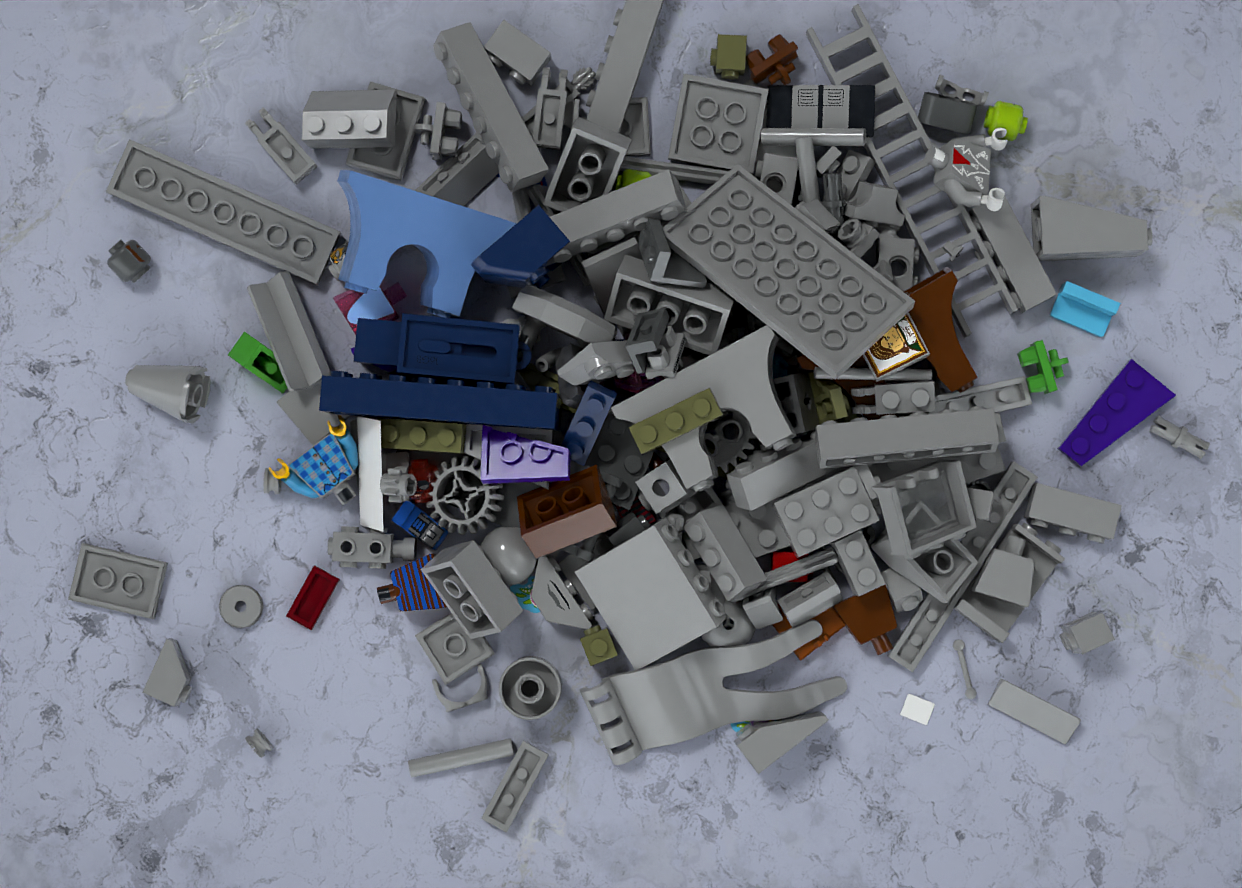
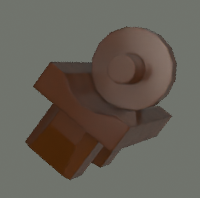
(779, 63)

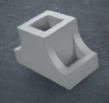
(874, 204)

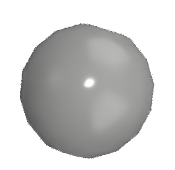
(509, 554)

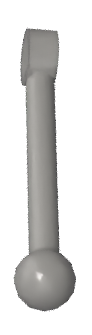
(959, 645)

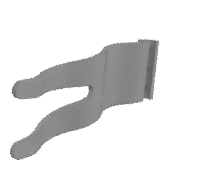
(688, 695)

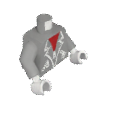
(964, 169)

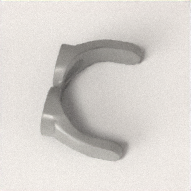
(979, 98)
(478, 697)

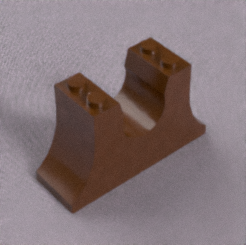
(934, 322)

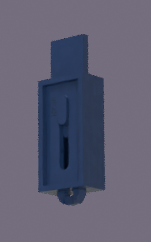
(443, 348)

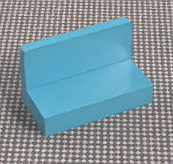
(1083, 308)

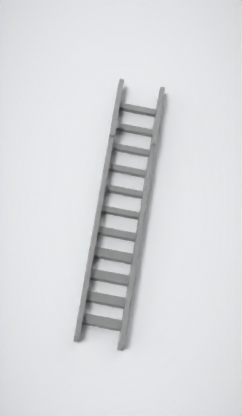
(905, 108)

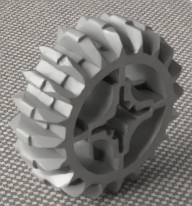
(468, 508)

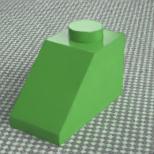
(258, 360)

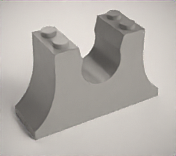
(740, 382)

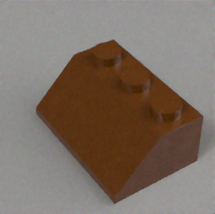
(565, 512)

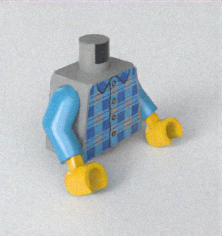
(324, 466)

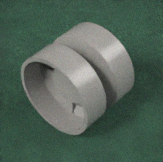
(530, 687)

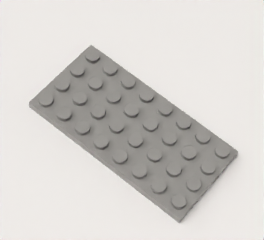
(787, 271)

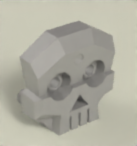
(550, 310)

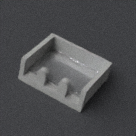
(926, 508)

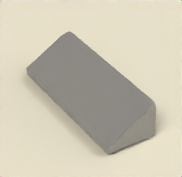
(1033, 711)

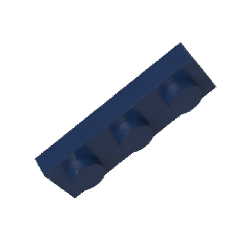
(588, 421)

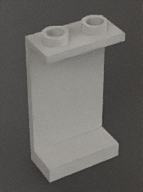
(998, 616)

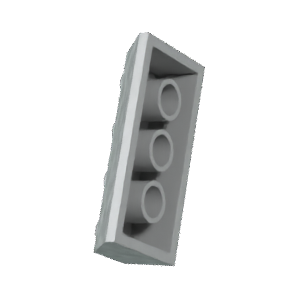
(686, 306)

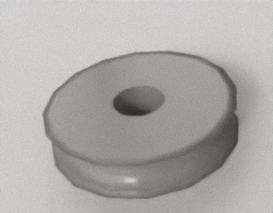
(253, 609)

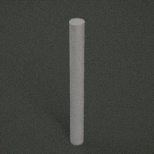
(865, 374)

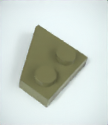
(828, 399)

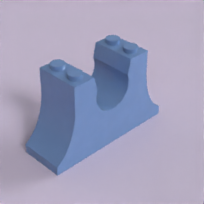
(394, 216)

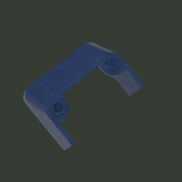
(523, 252)

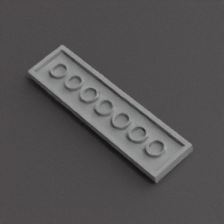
(223, 212)

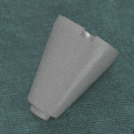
(171, 388)

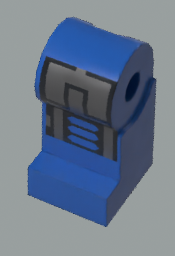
(420, 525)

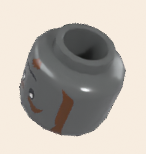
(128, 260)

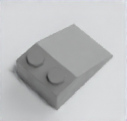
(935, 570)
(772, 739)

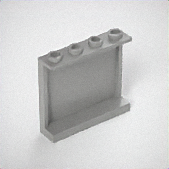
(651, 594)

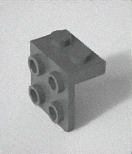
(662, 262)

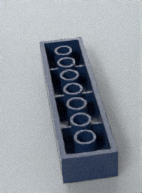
(439, 402)

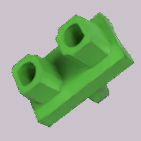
(1037, 355)

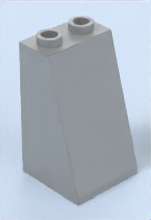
(1083, 232)

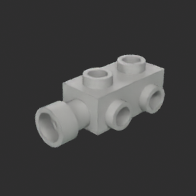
(362, 544)

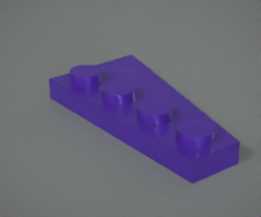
(1120, 407)

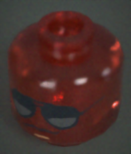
(424, 476)

